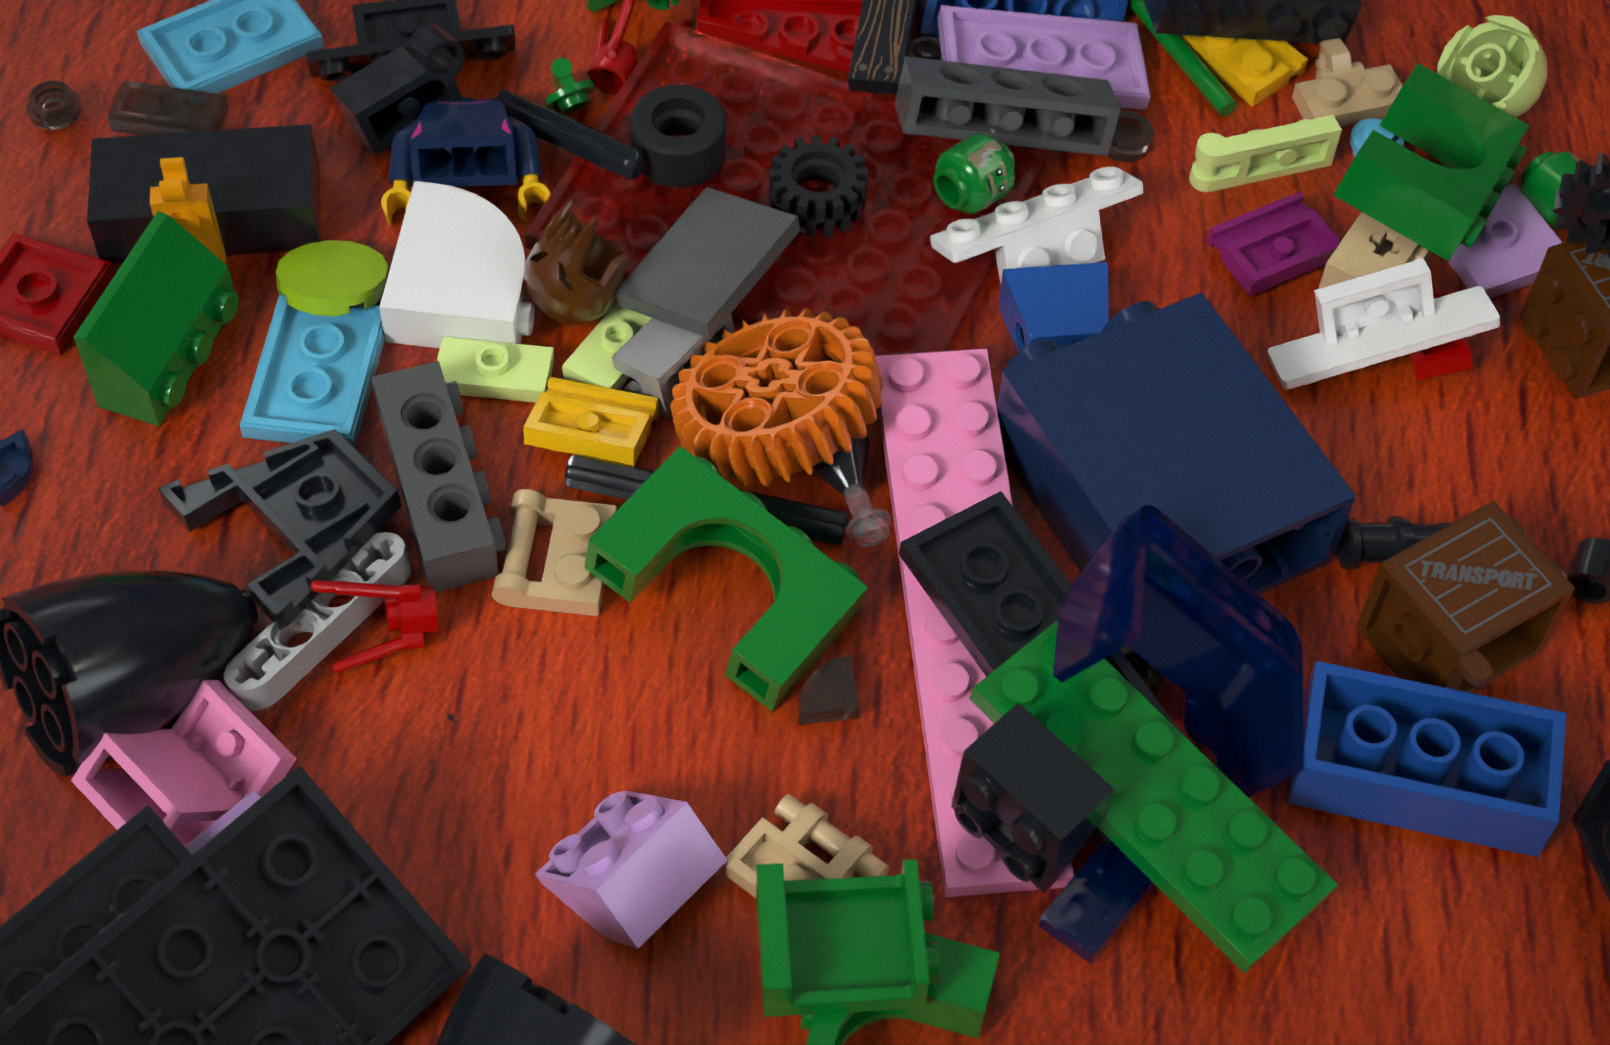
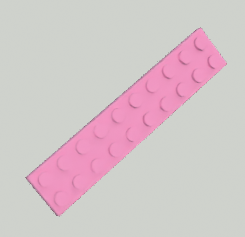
(939, 460)

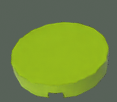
(331, 277)

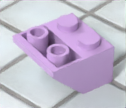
(632, 865)

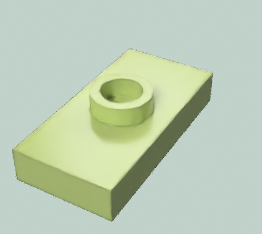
(592, 359)
(496, 368)

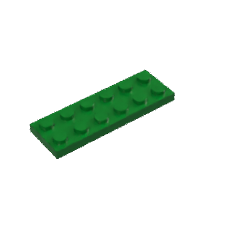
(1169, 804)

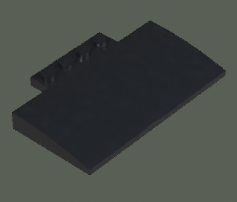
(252, 940)

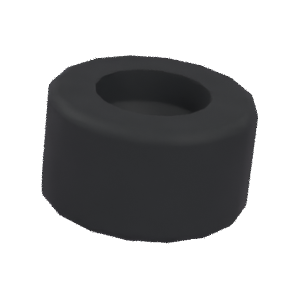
(679, 111)

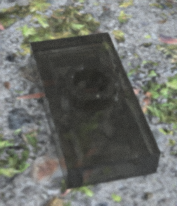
(166, 110)

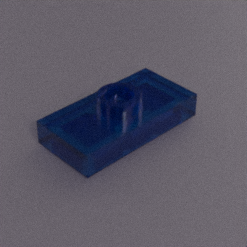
(1096, 902)

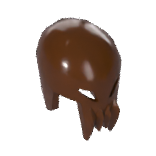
(574, 270)

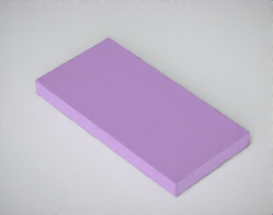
(1049, 46)

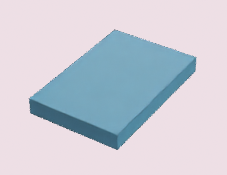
(228, 42)
(314, 374)

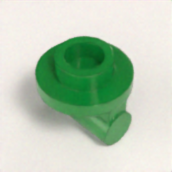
(570, 95)

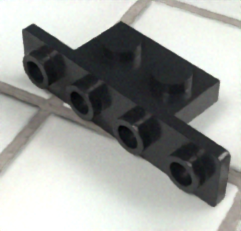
(391, 23)

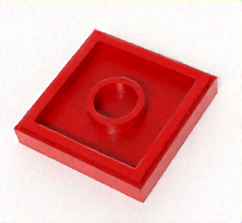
(47, 291)

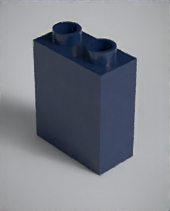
(1173, 420)

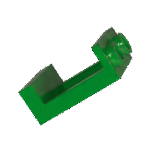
(844, 942)

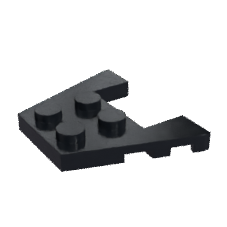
(312, 497)

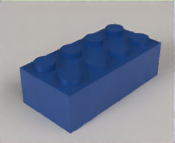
(1430, 759)

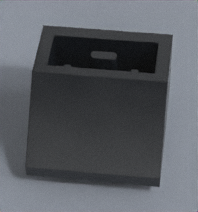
(1029, 797)

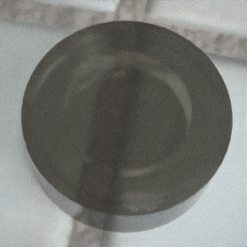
(1131, 137)

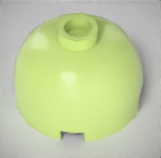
(1497, 63)

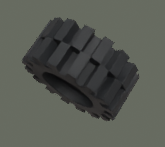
(820, 163)

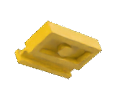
(1249, 66)
(591, 421)

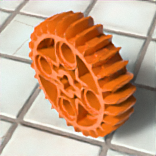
(778, 396)

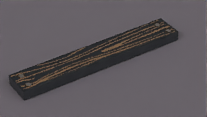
(881, 45)

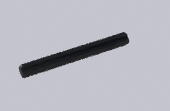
(623, 480)

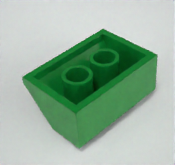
(155, 322)

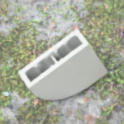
(455, 272)

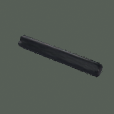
(575, 136)

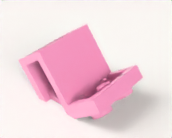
(188, 771)

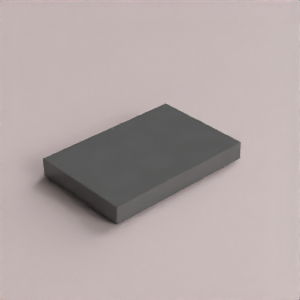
(708, 262)

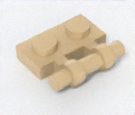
(806, 824)

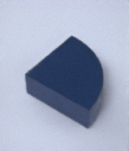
(15, 465)

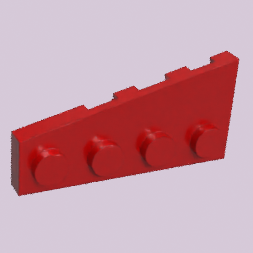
(797, 29)

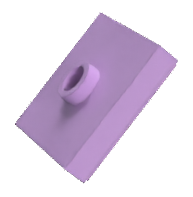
(1507, 248)

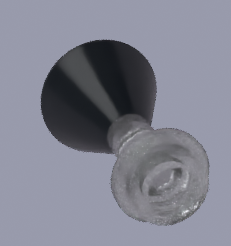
(848, 478)

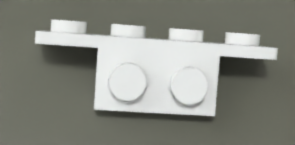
(1043, 230)
(1379, 321)

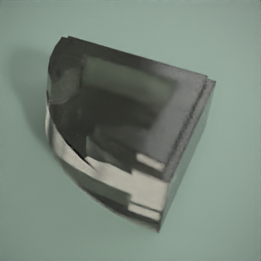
(829, 693)

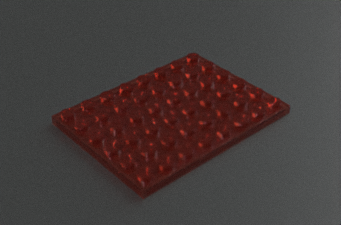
(872, 275)

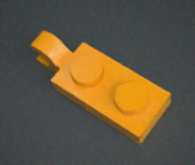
(187, 204)

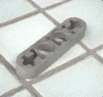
(270, 669)

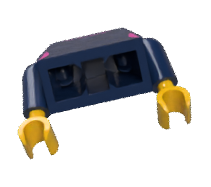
(465, 147)

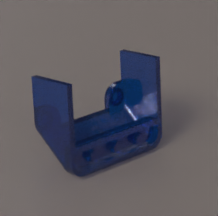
(1203, 633)

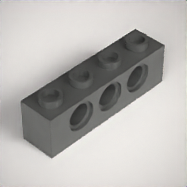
(1006, 104)
(426, 440)

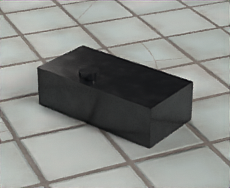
(258, 181)

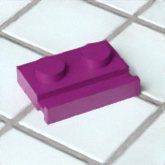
(1273, 243)

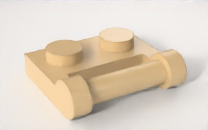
(565, 581)

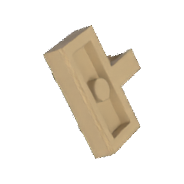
(1346, 87)

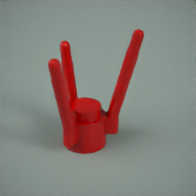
(617, 58)
(407, 610)

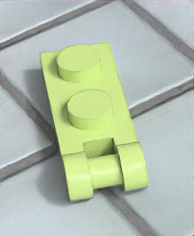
(1264, 153)

